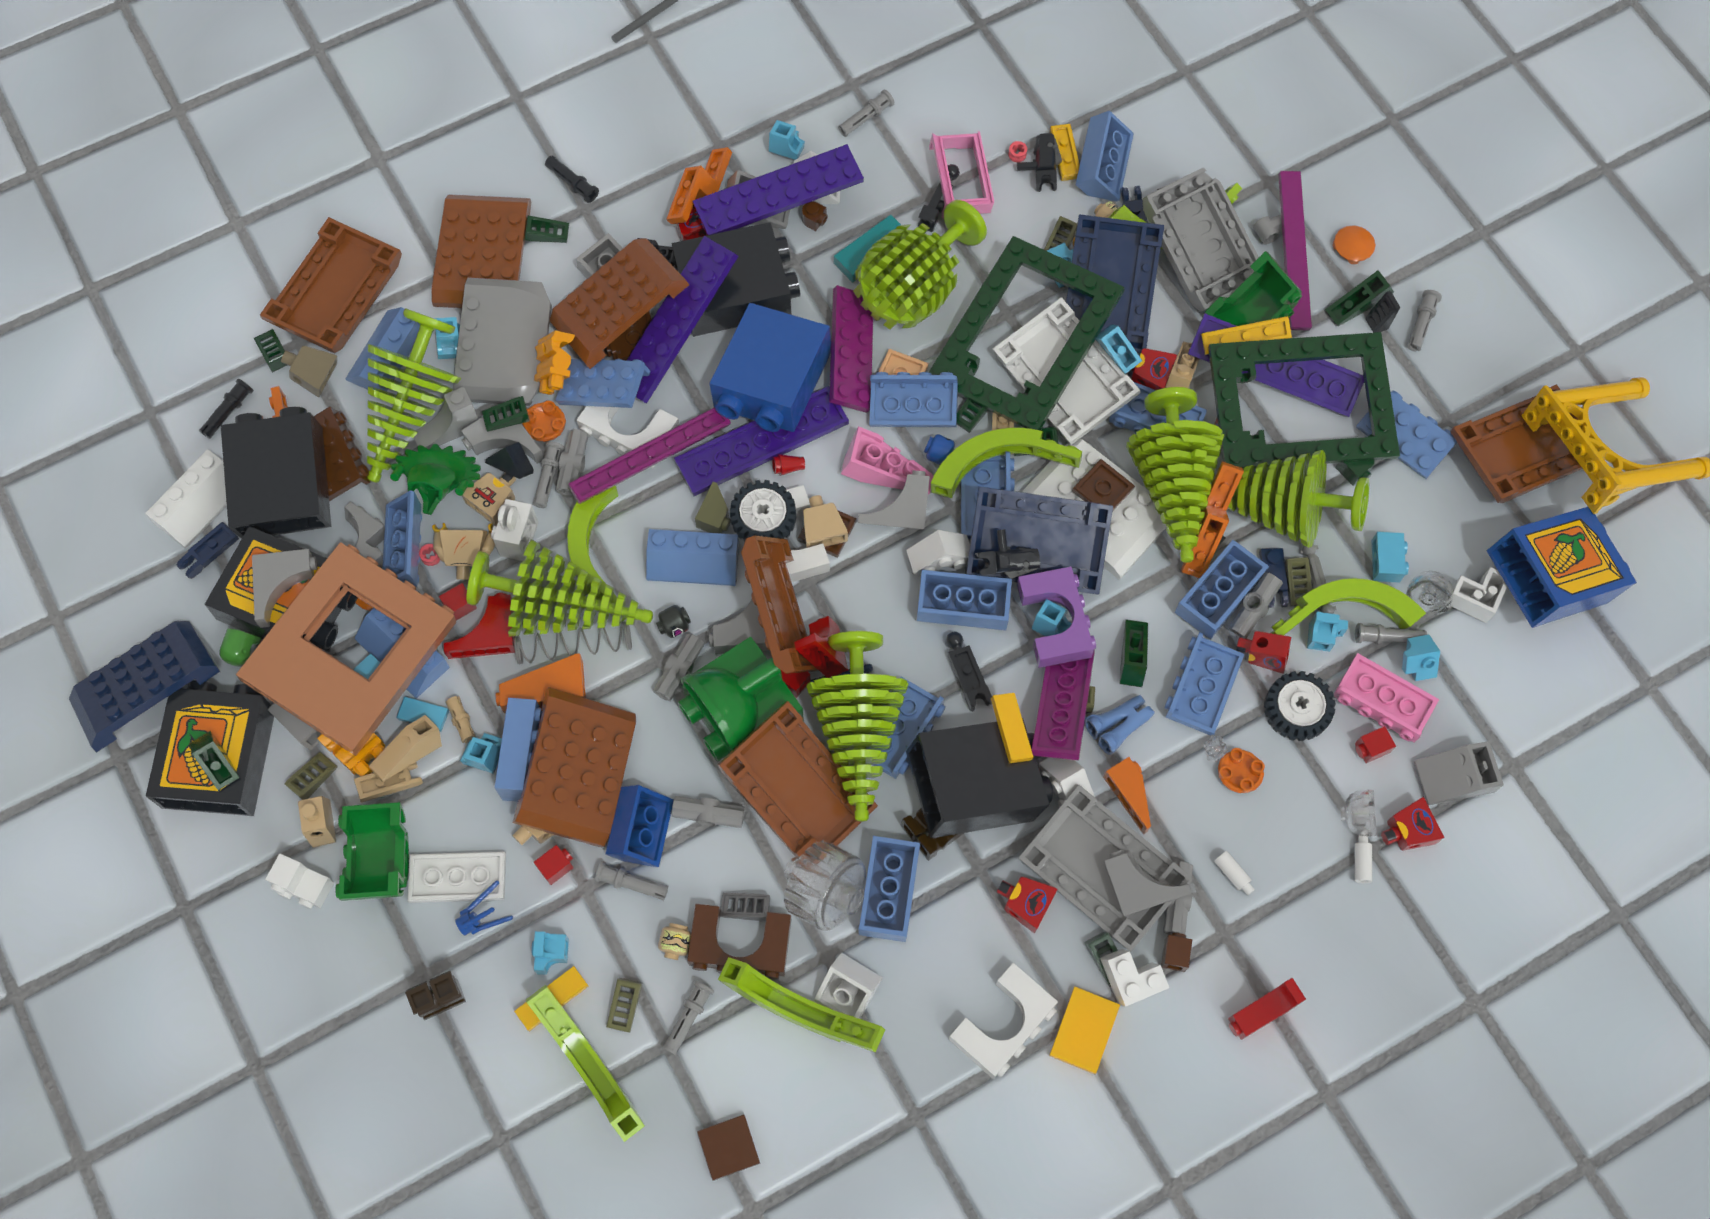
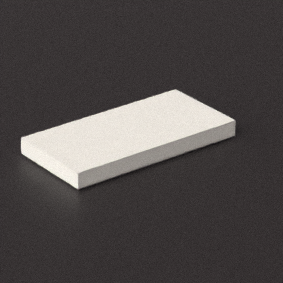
(455, 876)

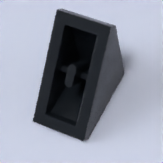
(511, 461)

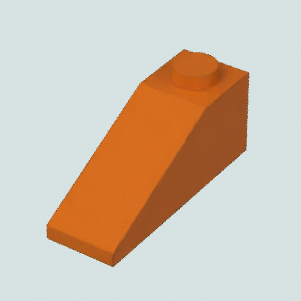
(1128, 786)

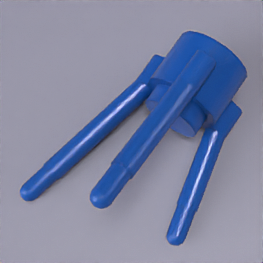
(469, 922)

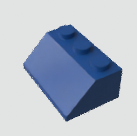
(639, 826)

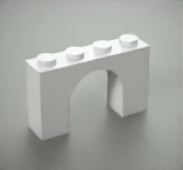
(597, 423)
(811, 560)
(994, 1054)

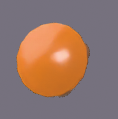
(1354, 244)
(545, 421)
(1241, 771)

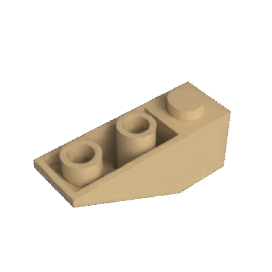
(1183, 368)
(407, 747)

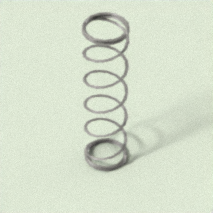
(520, 653)

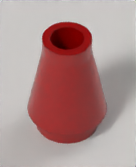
(787, 464)

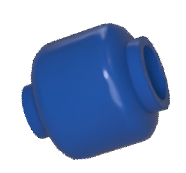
(938, 448)

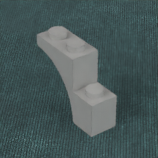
(369, 532)

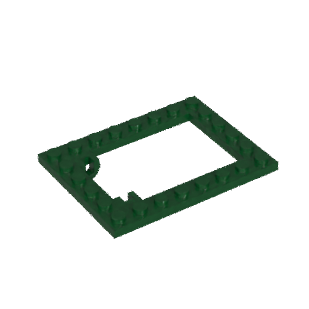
(1037, 402)
(1243, 449)

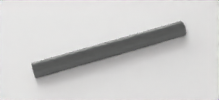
(642, 20)

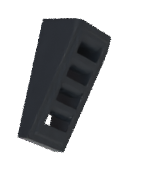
(1383, 313)

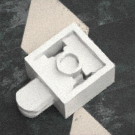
(514, 529)

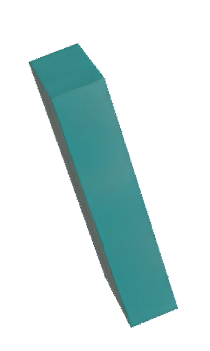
(852, 255)

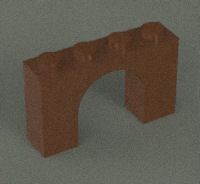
(767, 959)

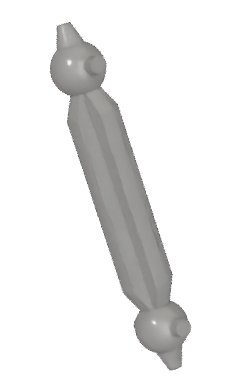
(1317, 574)

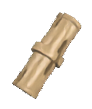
(460, 719)

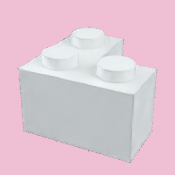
(939, 551)
(1480, 598)
(1065, 776)
(294, 879)
(1131, 983)

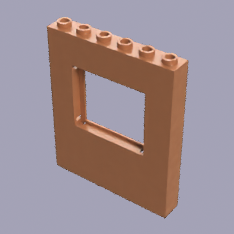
(320, 686)

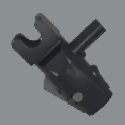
(1045, 162)
(1008, 561)

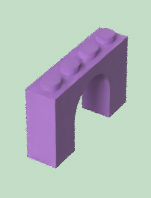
(1059, 587)

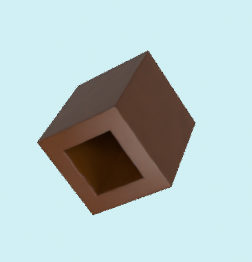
(1176, 952)

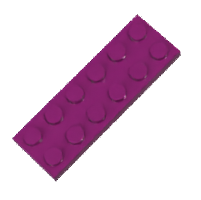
(850, 351)
(1063, 709)

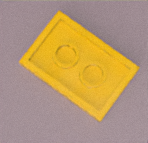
(1084, 1030)

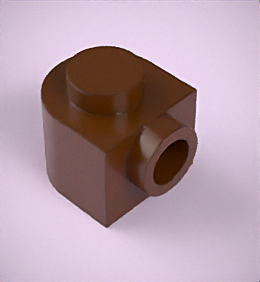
(814, 215)

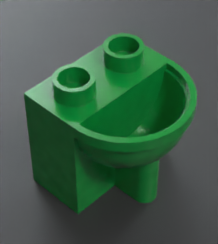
(734, 696)

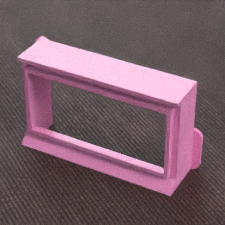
(963, 141)

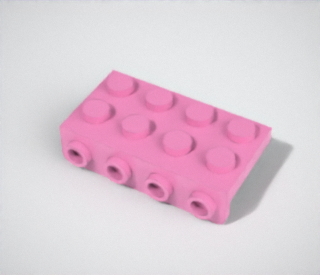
(1385, 698)

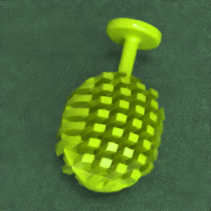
(910, 272)

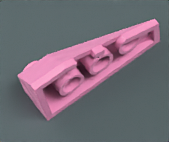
(877, 463)

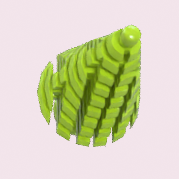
(404, 390)
(1177, 464)
(1294, 496)
(539, 597)
(858, 716)

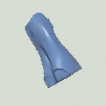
(1100, 723)

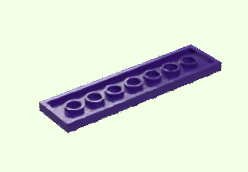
(778, 191)
(680, 315)
(1309, 380)
(754, 446)

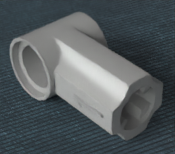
(1268, 229)

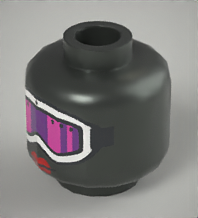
(673, 621)

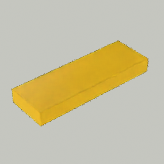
(1070, 163)
(1011, 727)
(564, 990)

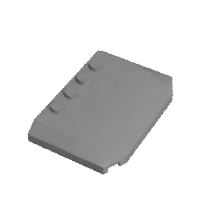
(1202, 237)
(499, 339)

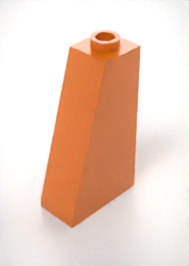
(562, 675)

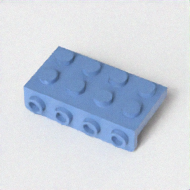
(604, 385)
(913, 400)
(1136, 417)
(1419, 438)
(990, 473)
(1203, 685)
(915, 717)

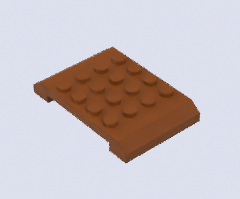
(478, 240)
(333, 286)
(616, 298)
(1511, 455)
(776, 600)
(576, 768)
(792, 782)

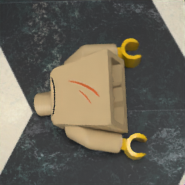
(461, 547)

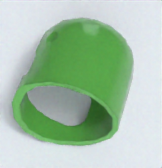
(237, 646)

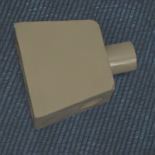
(310, 368)

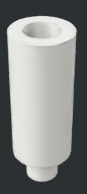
(1363, 860)
(1234, 872)

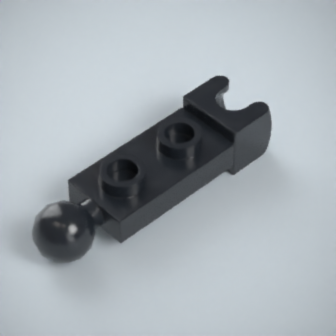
(930, 213)
(967, 671)

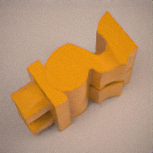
(553, 361)
(358, 763)

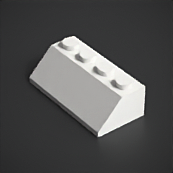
(192, 500)

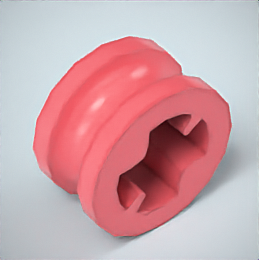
(1017, 145)
(426, 549)

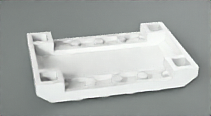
(1095, 389)
(1134, 521)

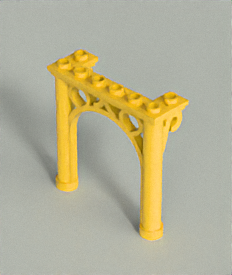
(1591, 452)

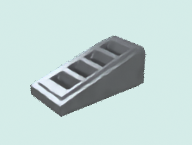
(765, 899)

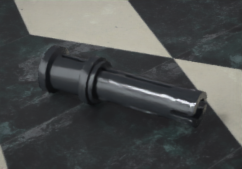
(578, 183)
(231, 401)

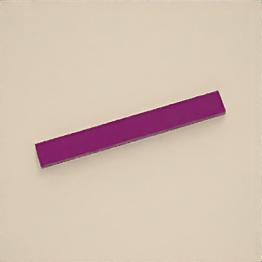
(1295, 244)
(647, 455)

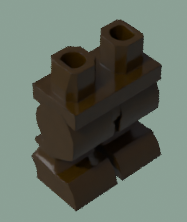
(916, 828)
(435, 999)

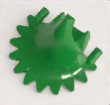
(436, 473)

